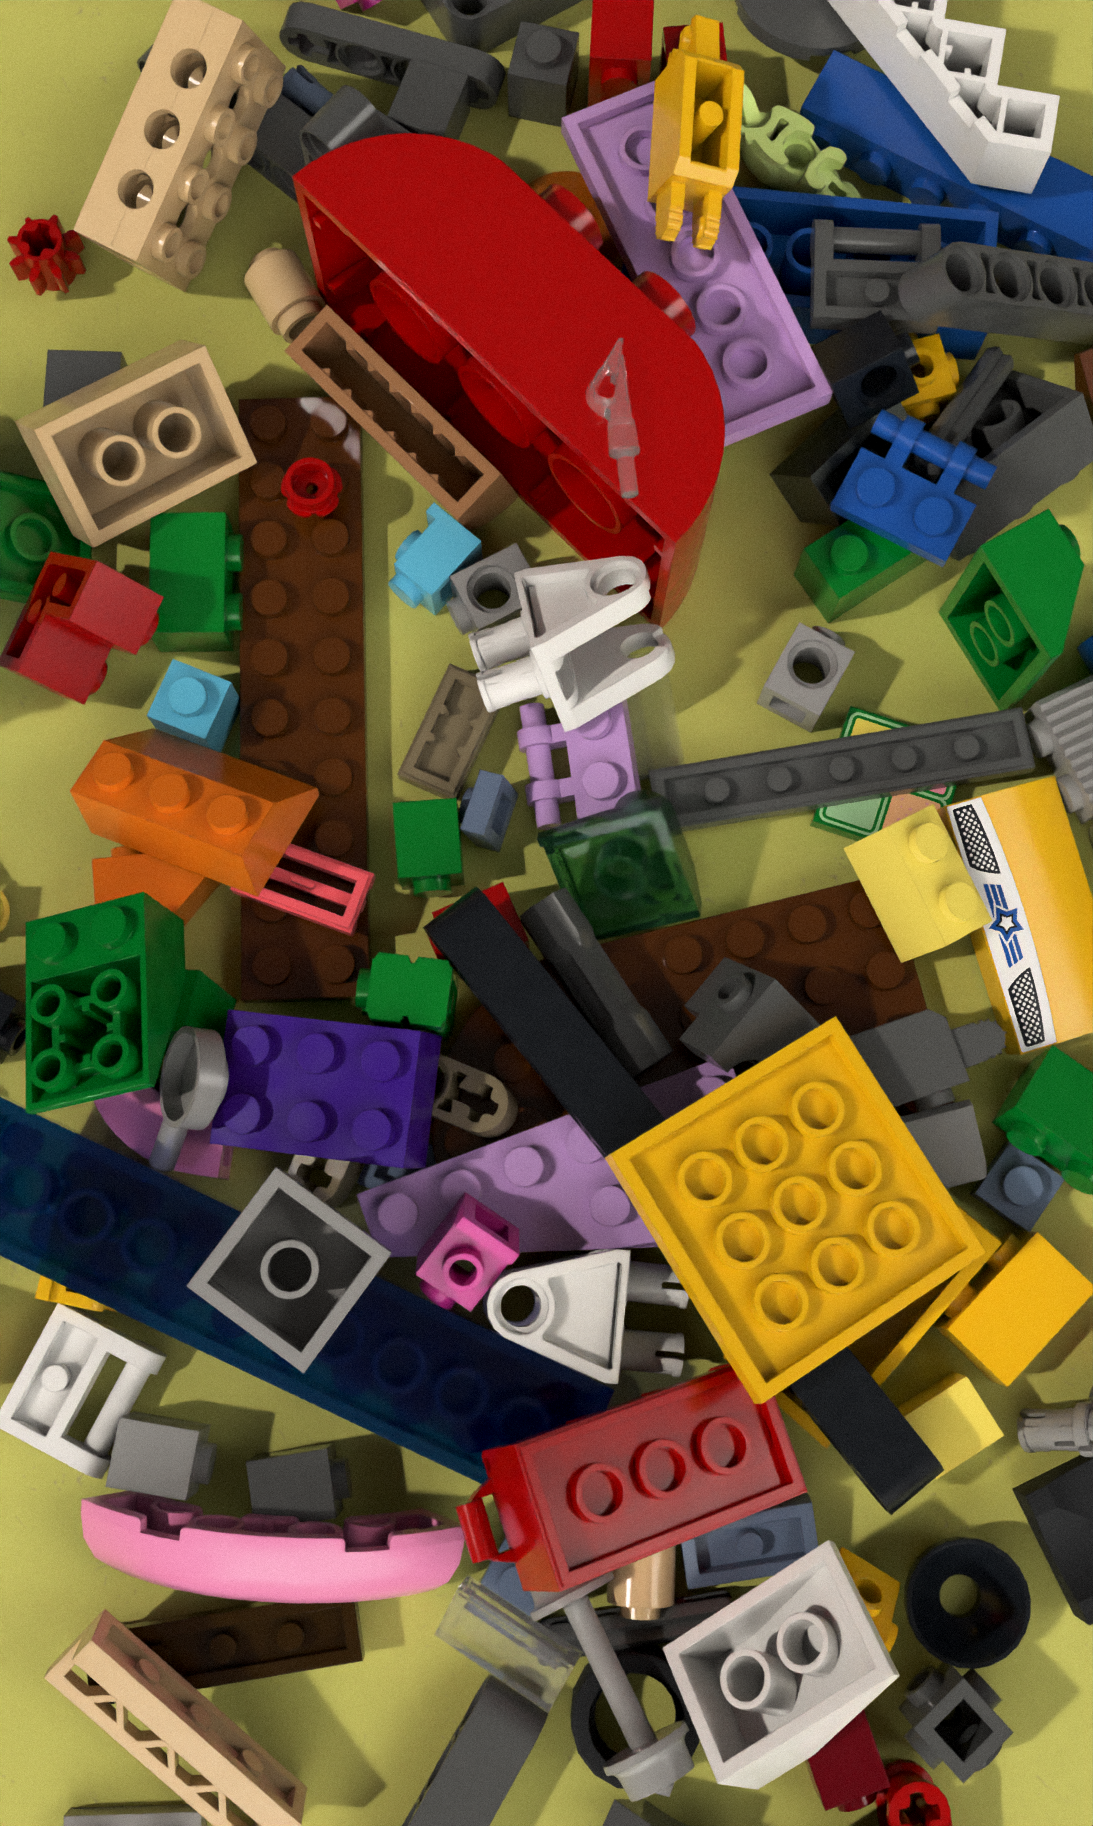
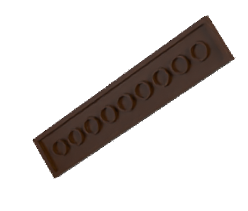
(305, 687)

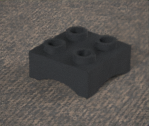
(1062, 1520)

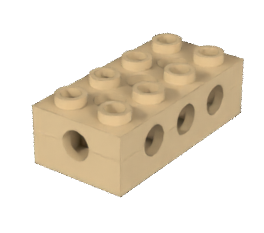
(165, 135)

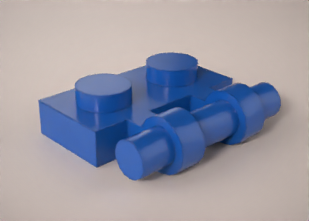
(904, 505)

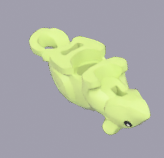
(783, 155)

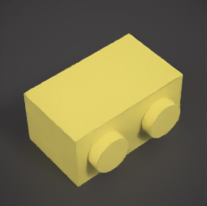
(918, 884)

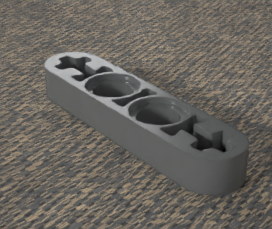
(383, 50)

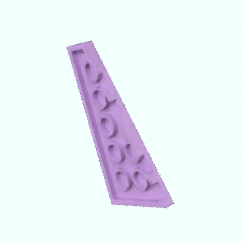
(539, 1180)

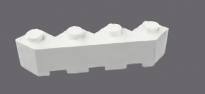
(951, 82)

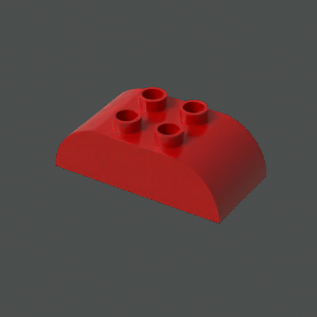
(502, 323)

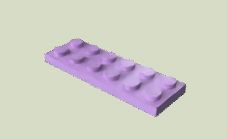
(736, 301)

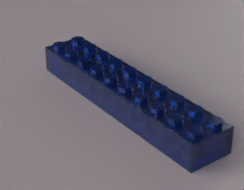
(390, 1365)

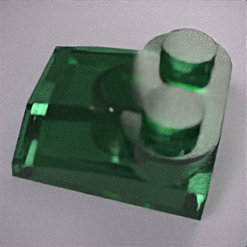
(626, 865)

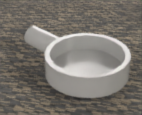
(190, 1090)

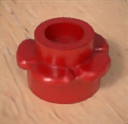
(311, 472)

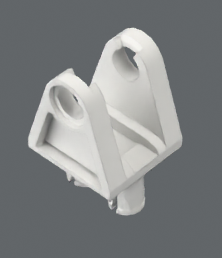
(573, 640)
(583, 1312)

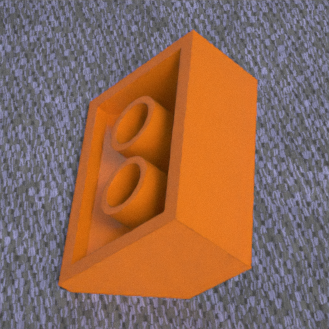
(192, 806)

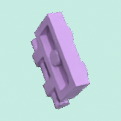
(599, 761)

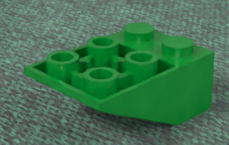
(100, 999)

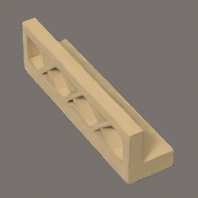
(177, 1720)

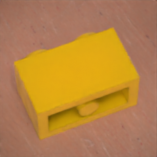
(1014, 1306)

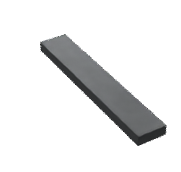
(846, 769)

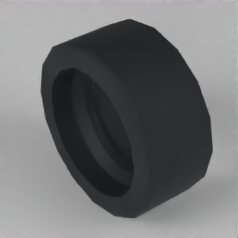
(587, 1690)

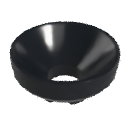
(993, 1623)

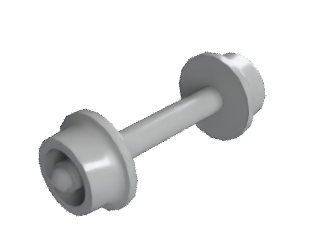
(652, 1758)

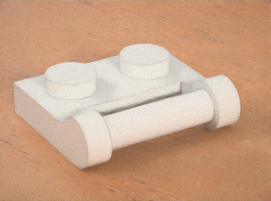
(59, 1380)

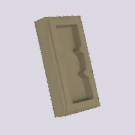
(448, 736)

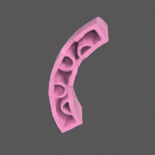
(271, 1554)

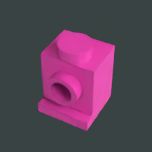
(469, 1234)

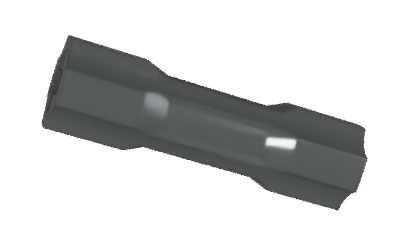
(595, 984)

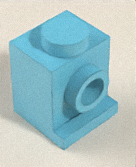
(430, 559)

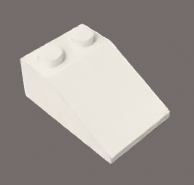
(780, 1669)

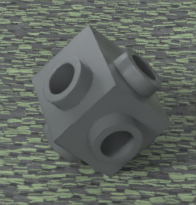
(966, 1739)

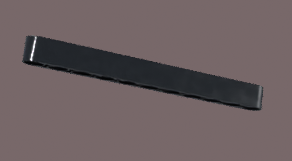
(615, 1111)

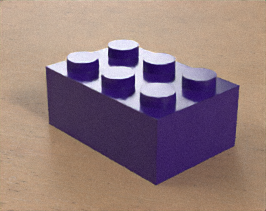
(328, 1089)

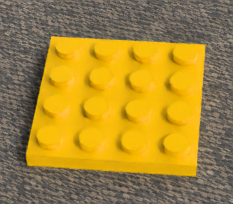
(795, 1209)

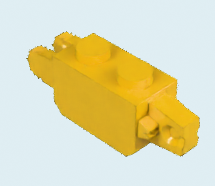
(695, 134)

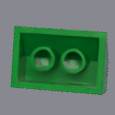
(1016, 605)

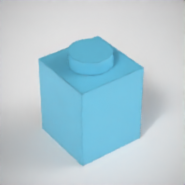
(195, 706)

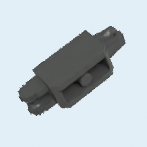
(924, 1058)

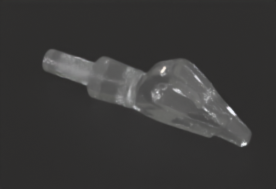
(617, 410)

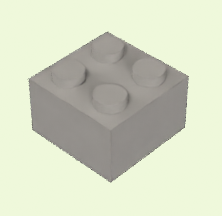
(289, 1269)

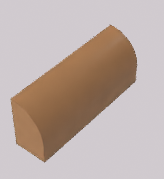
(401, 421)

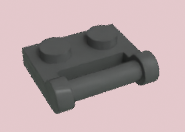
(854, 289)

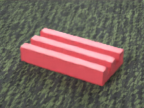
(353, 902)

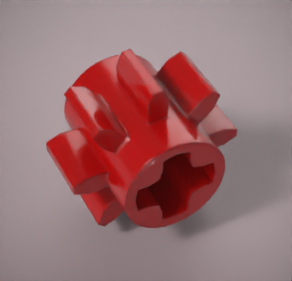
(46, 255)

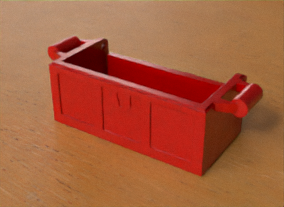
(632, 1481)

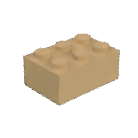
(137, 442)

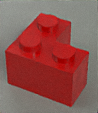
(73, 623)

